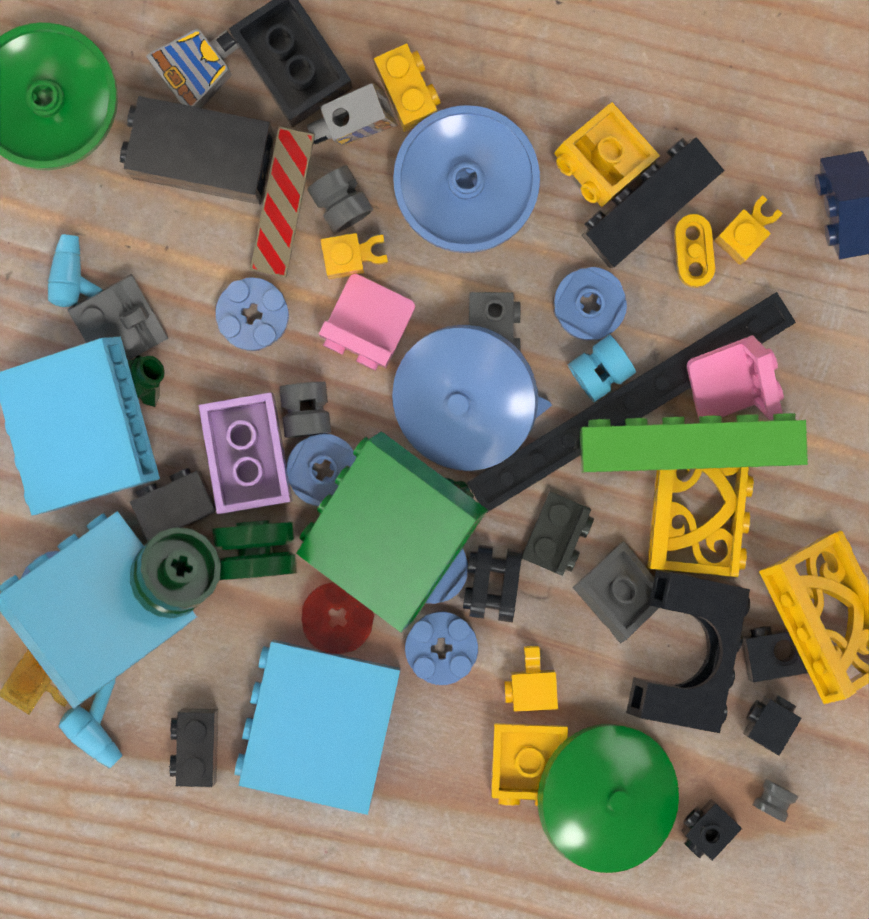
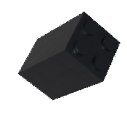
(197, 149)

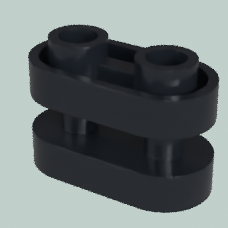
(482, 564)

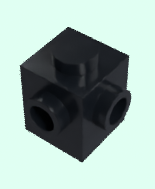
(772, 723)
(709, 830)

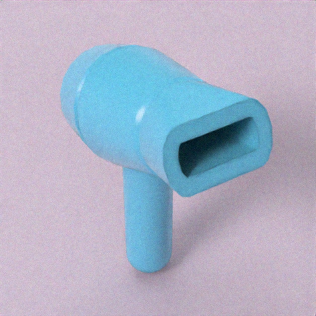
(65, 274)
(86, 731)

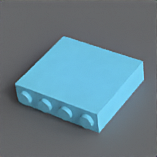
(76, 426)
(82, 612)
(317, 726)

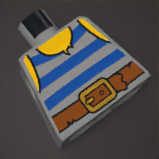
(194, 66)
(367, 112)

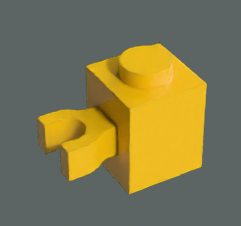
(746, 232)
(346, 256)
(533, 687)

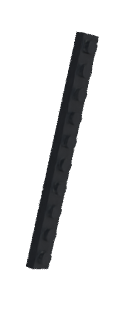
(628, 402)

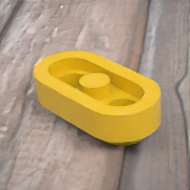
(694, 251)

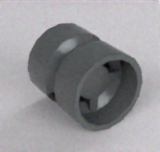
(339, 198)
(308, 422)

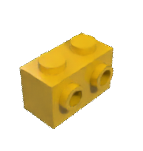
(405, 86)

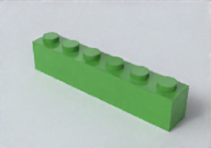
(693, 445)

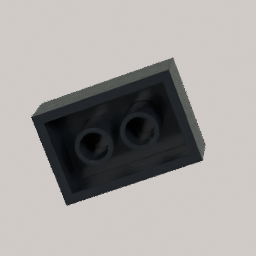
(291, 58)

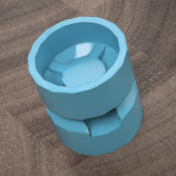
(611, 359)

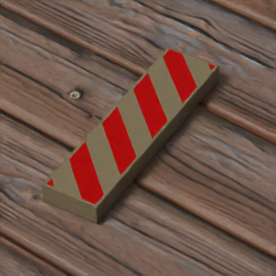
(282, 201)

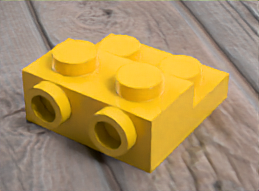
(605, 155)
(520, 758)

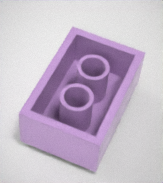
(245, 453)

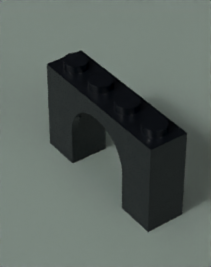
(702, 698)

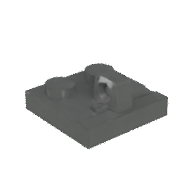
(122, 313)
(619, 591)

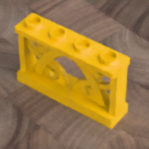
(666, 538)
(802, 619)

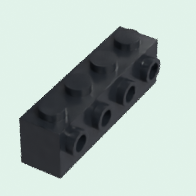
(652, 202)

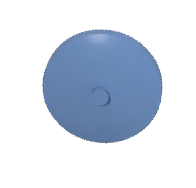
(466, 179)
(465, 397)

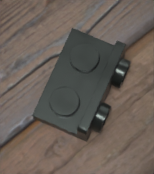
(557, 534)

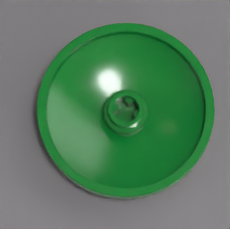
(53, 96)
(608, 798)

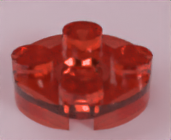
(338, 638)

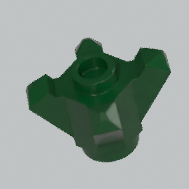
(146, 375)

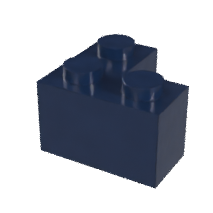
(846, 201)

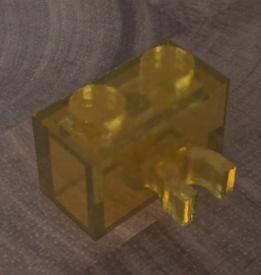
(27, 684)

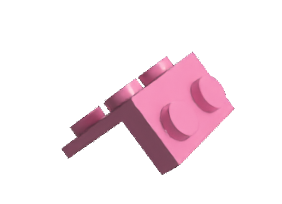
(367, 322)
(735, 379)

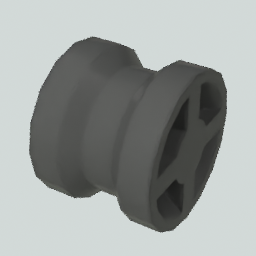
(775, 800)

